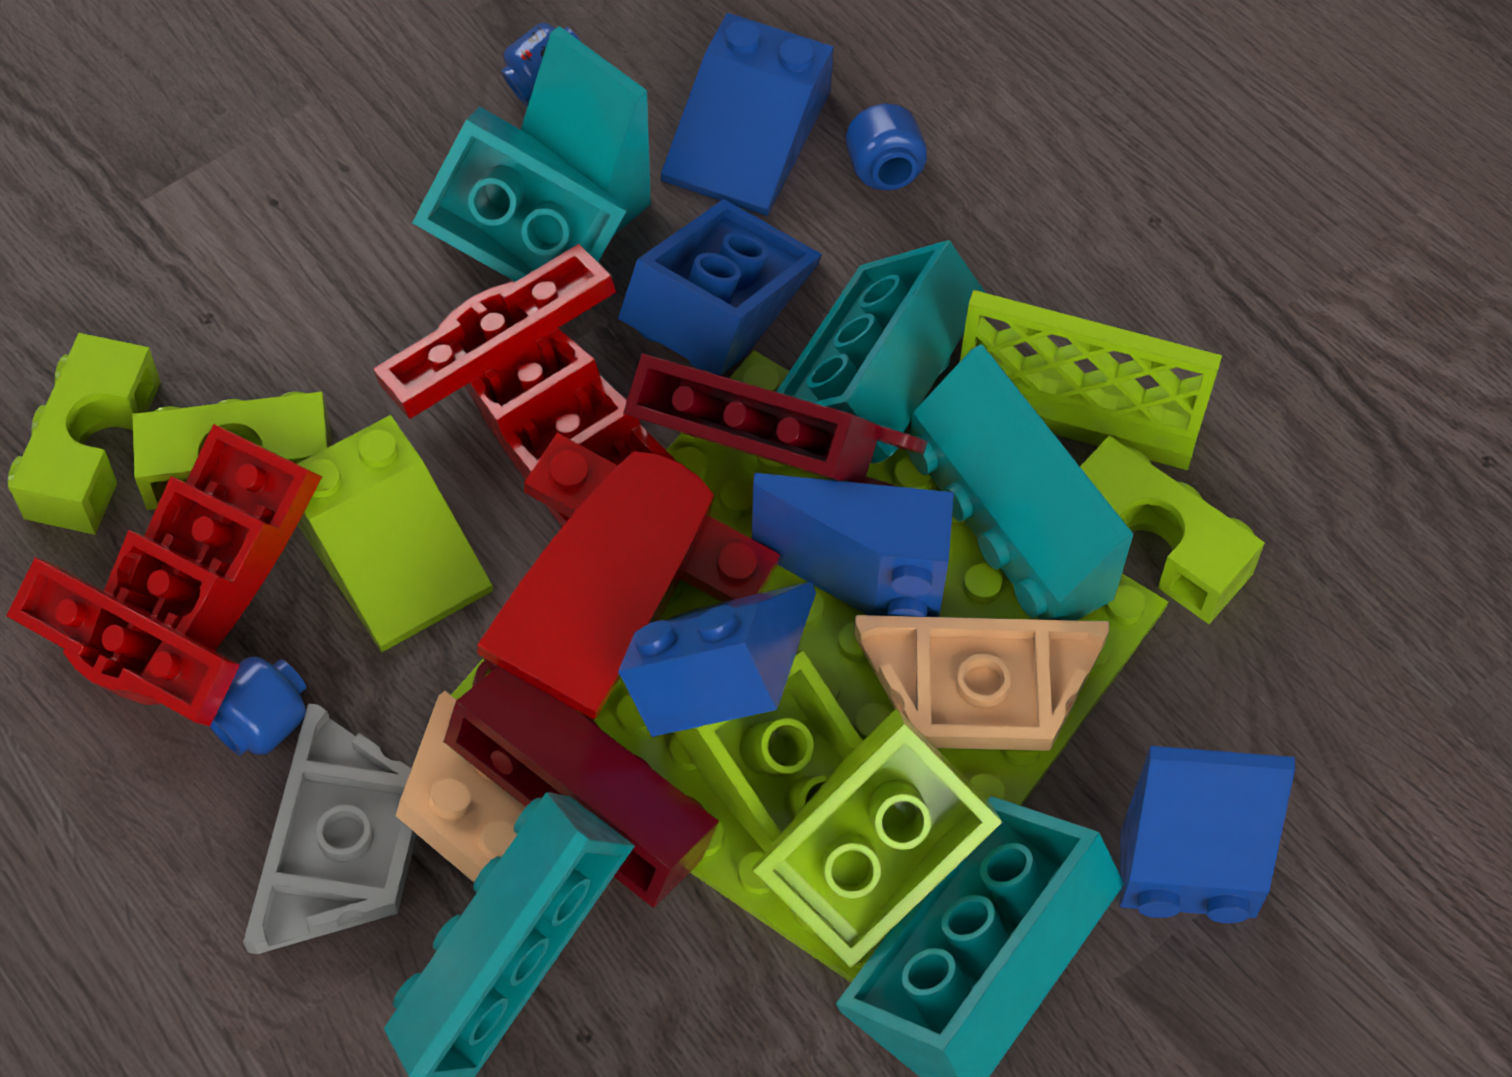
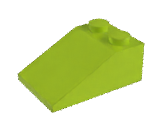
(389, 535)
(777, 759)
(876, 838)

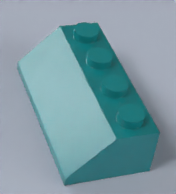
(887, 338)
(1020, 492)
(504, 938)
(984, 945)

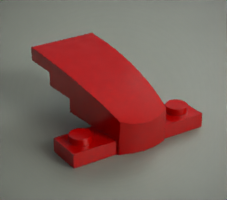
(523, 367)
(613, 568)
(178, 583)

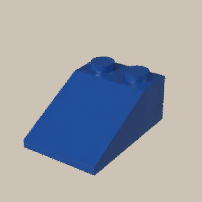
(749, 113)
(716, 286)
(859, 540)
(716, 660)
(1204, 833)

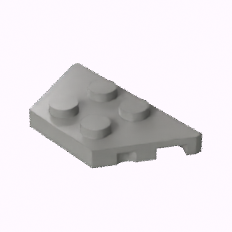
(335, 842)

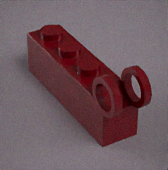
(760, 421)
(543, 745)

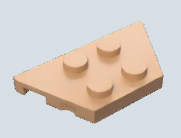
(982, 677)
(454, 802)

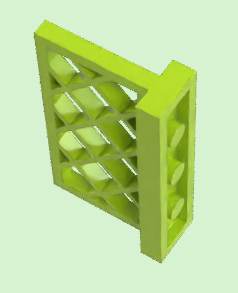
(1103, 402)

